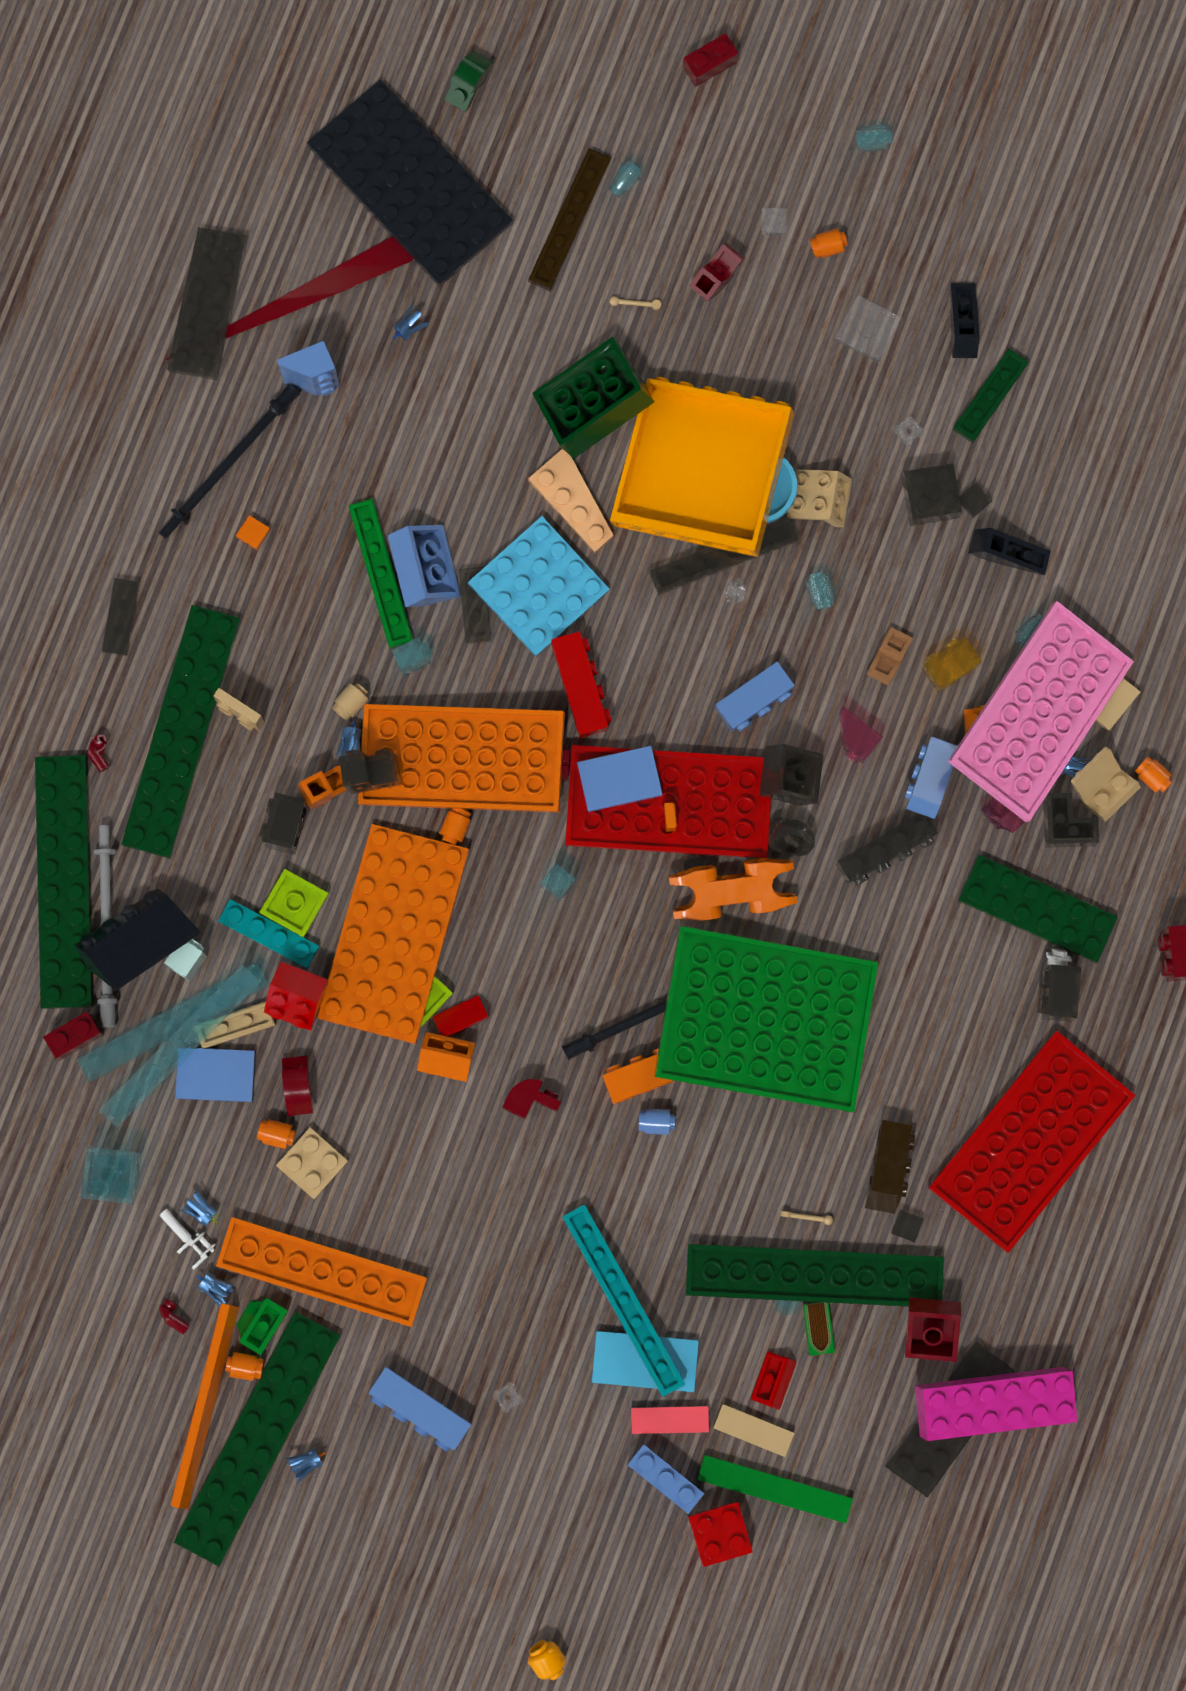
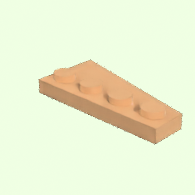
(570, 497)

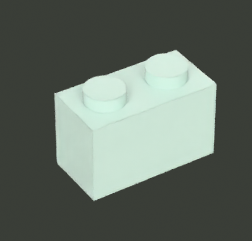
(187, 959)

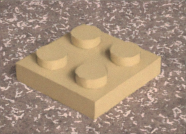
(231, 706)
(312, 1163)

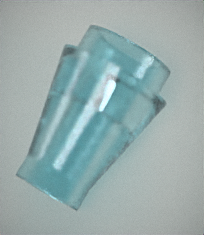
(625, 178)

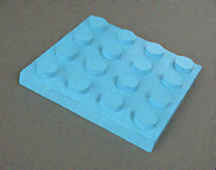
(538, 586)

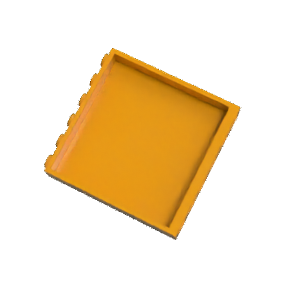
(703, 466)

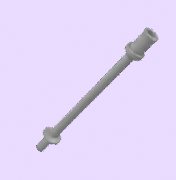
(107, 999)

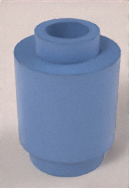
(656, 1121)

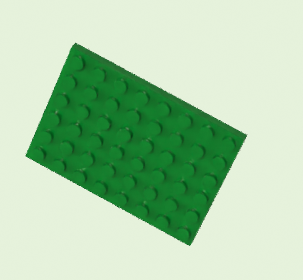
(766, 1019)

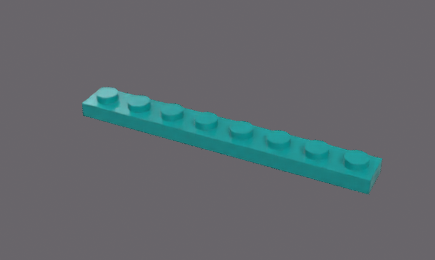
(623, 1301)

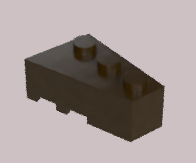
(890, 1166)

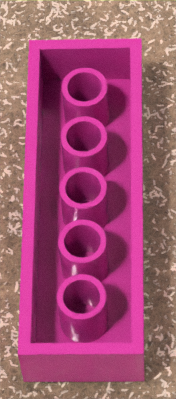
(996, 1403)

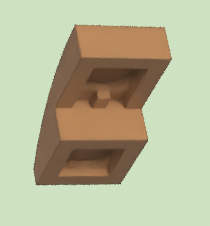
(889, 656)

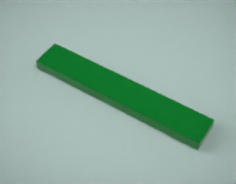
(380, 573)
(775, 1489)

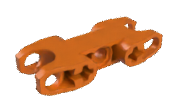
(751, 887)

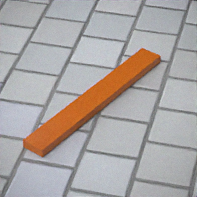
(204, 1406)

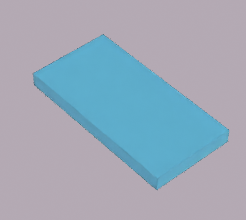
(619, 1363)

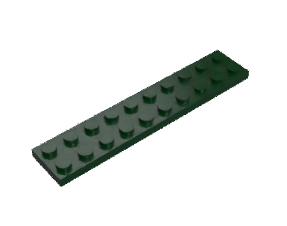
(180, 732)
(62, 880)
(812, 1275)
(257, 1439)

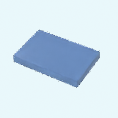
(619, 779)
(216, 1075)

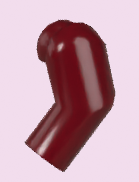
(96, 751)
(171, 1319)

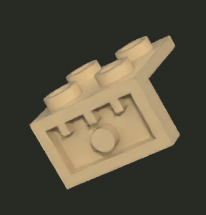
(821, 496)
(1104, 785)

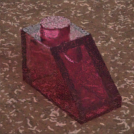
(857, 737)

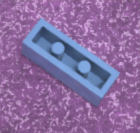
(755, 698)
(931, 777)
(665, 1478)

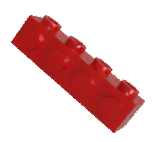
(579, 684)

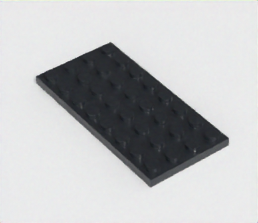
(409, 183)

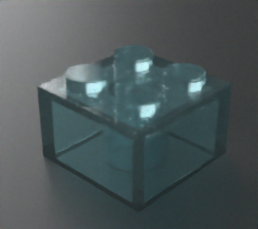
(110, 1176)

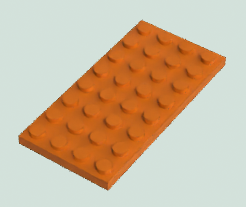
(468, 757)
(393, 934)

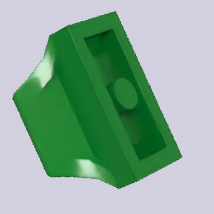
(260, 1324)

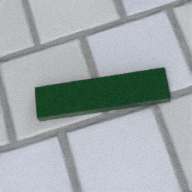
(990, 395)

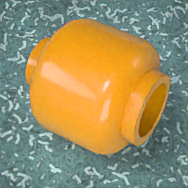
(546, 1660)

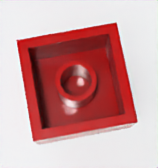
(295, 996)
(720, 1534)

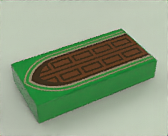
(818, 1328)

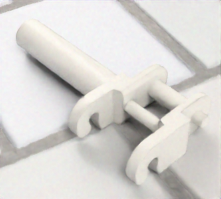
(186, 1237)

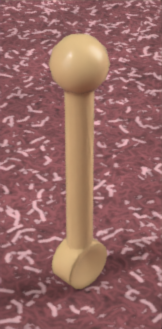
(656, 304)
(828, 1220)

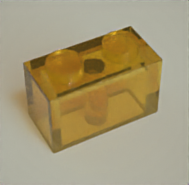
(951, 664)

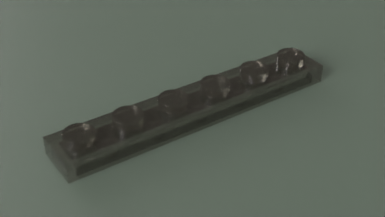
(716, 560)

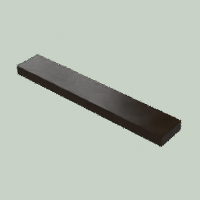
(569, 219)

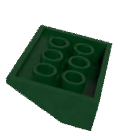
(592, 398)

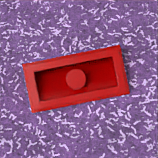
(460, 1017)
(773, 1380)

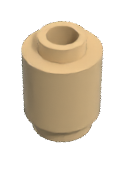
(350, 701)

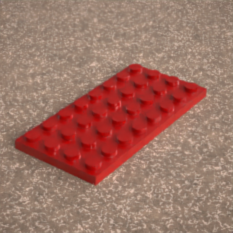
(713, 801)
(1031, 1142)

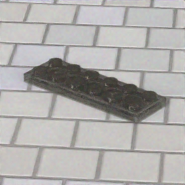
(207, 303)
(925, 1462)

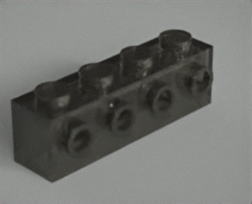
(887, 848)

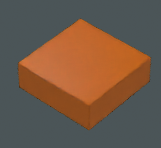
(253, 532)
(670, 817)

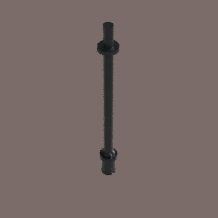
(276, 408)
(589, 1041)

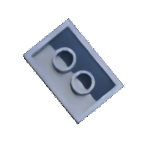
(310, 370)
(424, 565)

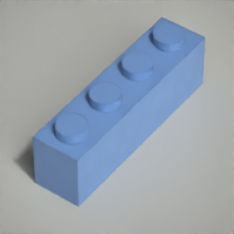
(420, 1409)

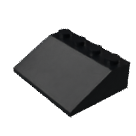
(136, 939)

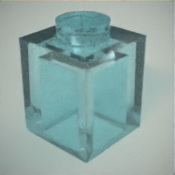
(412, 656)
(558, 882)

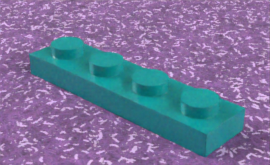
(268, 933)

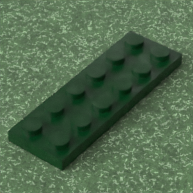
(1037, 909)

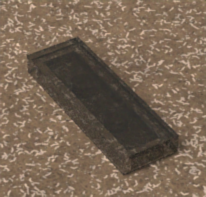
(474, 609)
(120, 617)

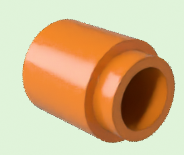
(828, 243)
(1154, 775)
(455, 826)
(276, 1133)
(244, 1366)

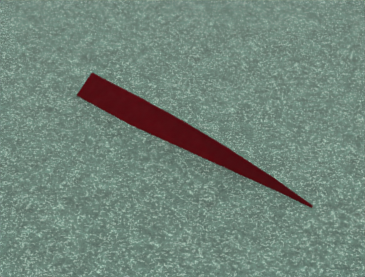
(351, 273)

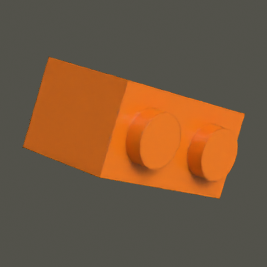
(446, 1056)

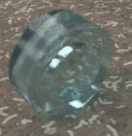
(786, 1307)

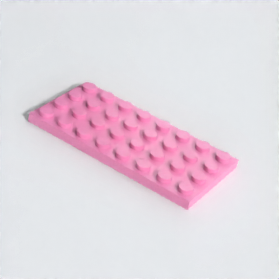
(1041, 711)

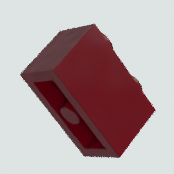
(710, 60)
(73, 1036)

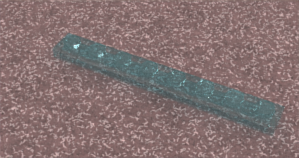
(150, 1033)
(179, 1045)

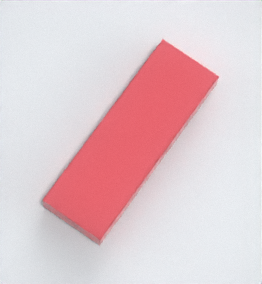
(670, 1420)

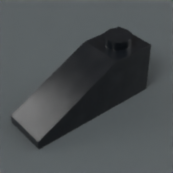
(964, 320)
(1008, 551)

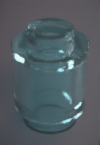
(873, 138)
(820, 591)
(1025, 631)

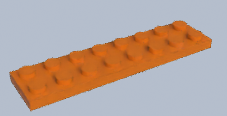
(321, 1272)

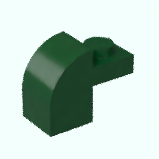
(467, 79)

